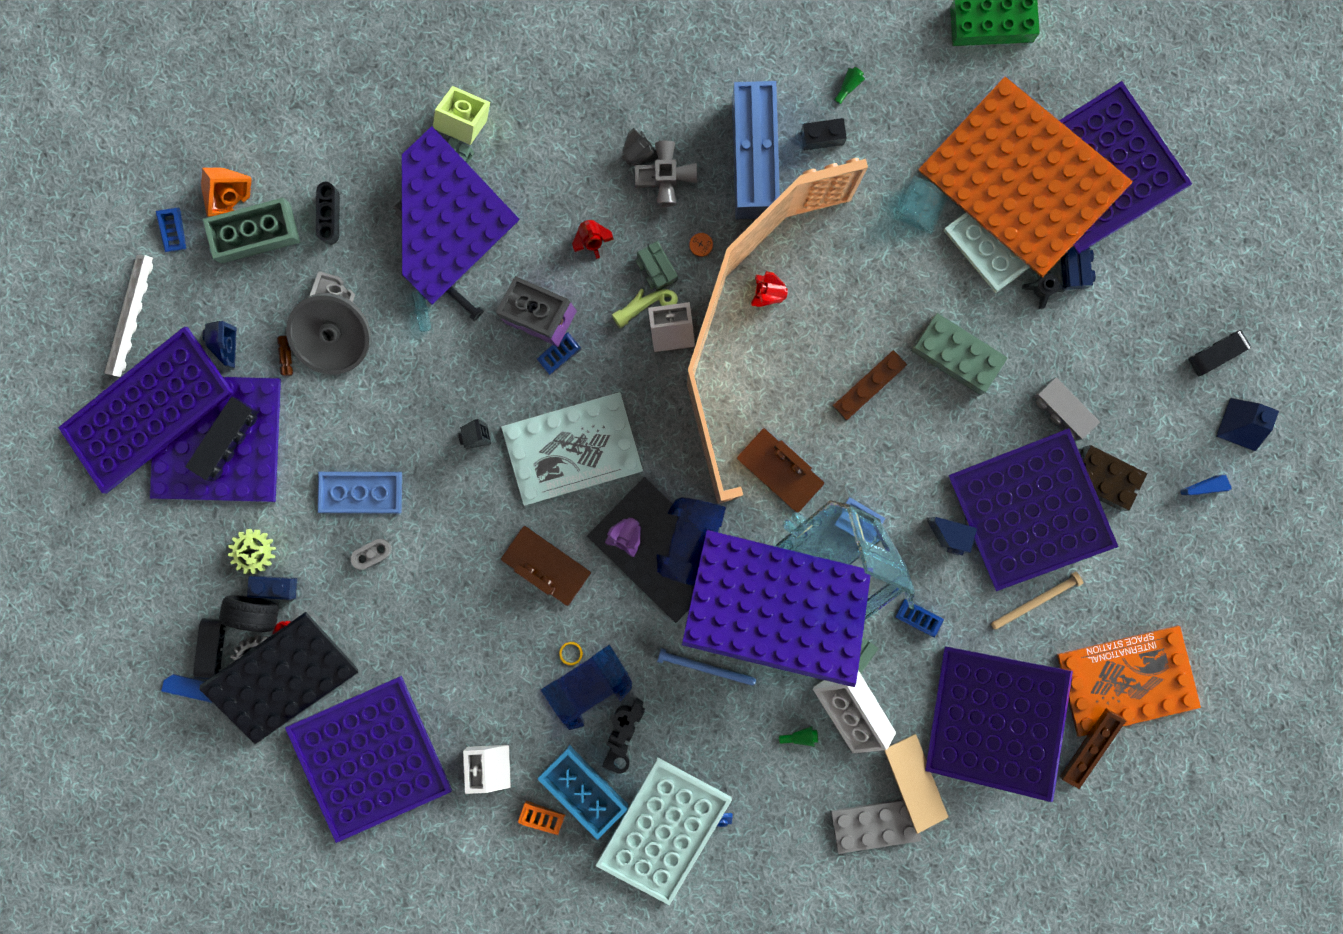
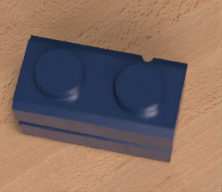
(1077, 269)
(272, 587)

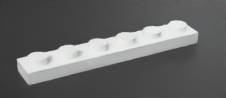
(127, 322)

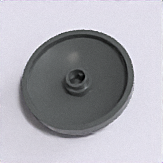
(328, 333)

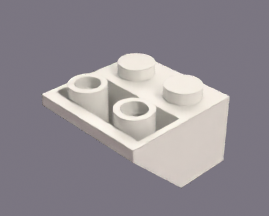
(671, 327)
(486, 768)

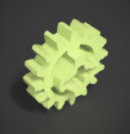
(252, 560)

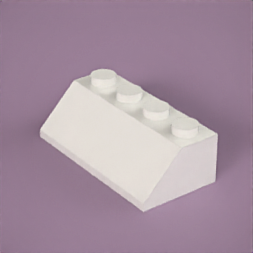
(856, 715)

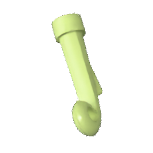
(640, 303)

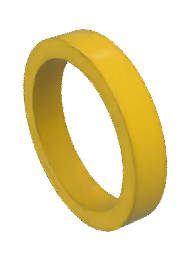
(567, 663)

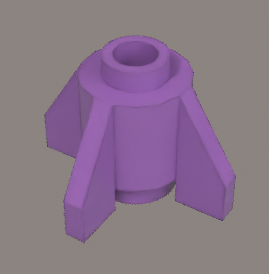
(625, 536)

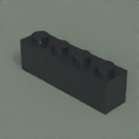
(222, 439)

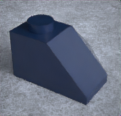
(221, 341)

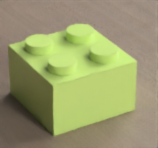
(461, 115)

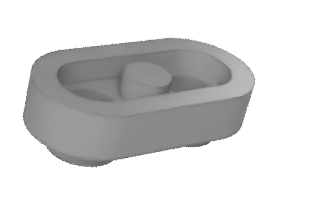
(371, 553)

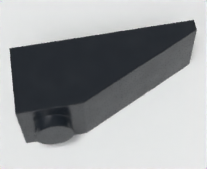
(474, 434)

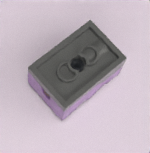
(536, 311)

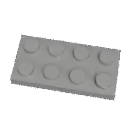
(873, 826)

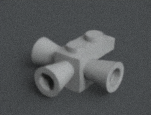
(664, 174)

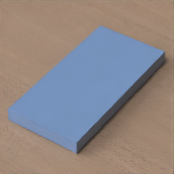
(359, 492)

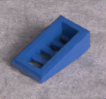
(161, 214)
(576, 348)
(1211, 485)
(935, 627)

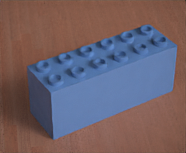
(755, 147)

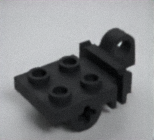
(626, 731)

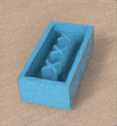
(583, 792)

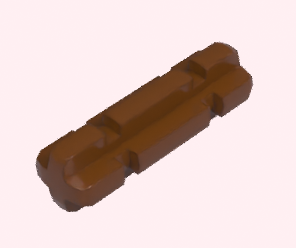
(284, 356)

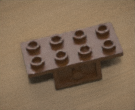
(781, 470)
(545, 566)

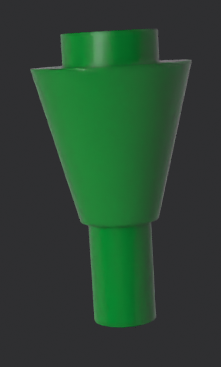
(852, 79)
(802, 737)

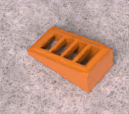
(544, 811)

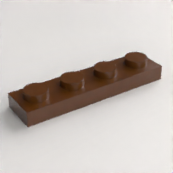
(870, 385)
(1092, 748)

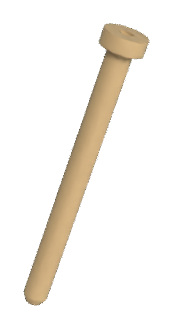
(1074, 580)

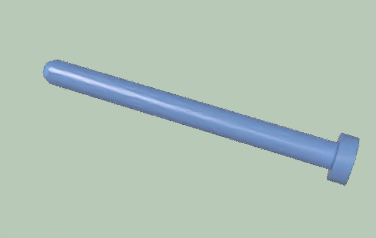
(663, 656)

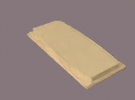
(916, 784)

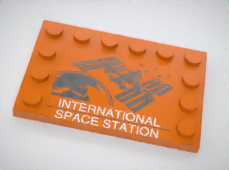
(1131, 676)

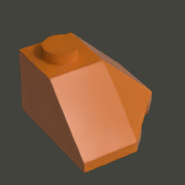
(223, 189)

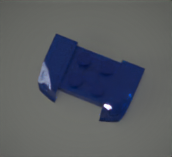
(688, 538)
(587, 687)

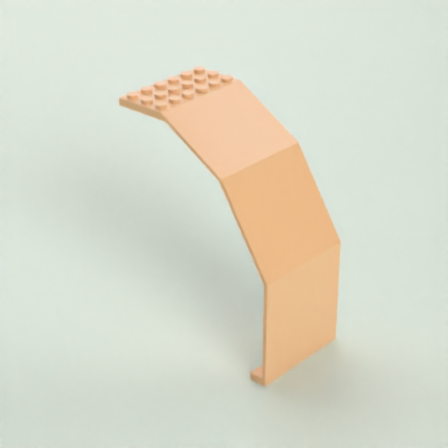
(805, 194)

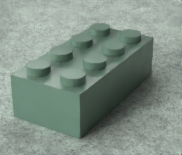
(251, 230)
(959, 354)

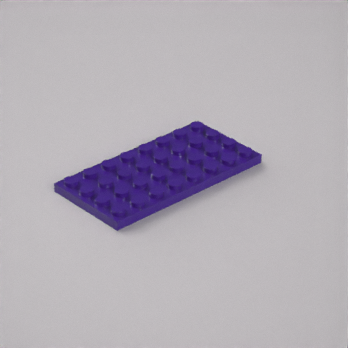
(145, 410)

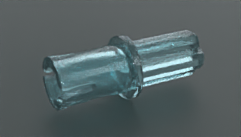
(421, 311)

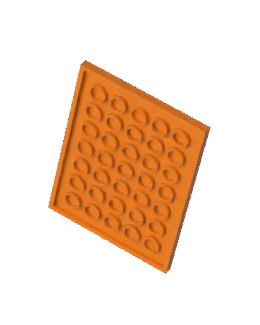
(1024, 176)

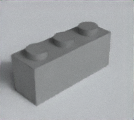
(1065, 409)

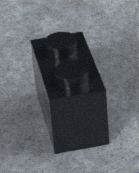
(823, 134)

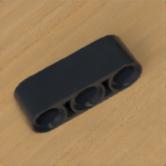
(324, 204)
(1219, 353)
(208, 648)

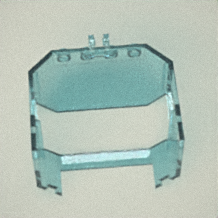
(845, 535)

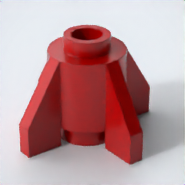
(590, 236)
(769, 290)

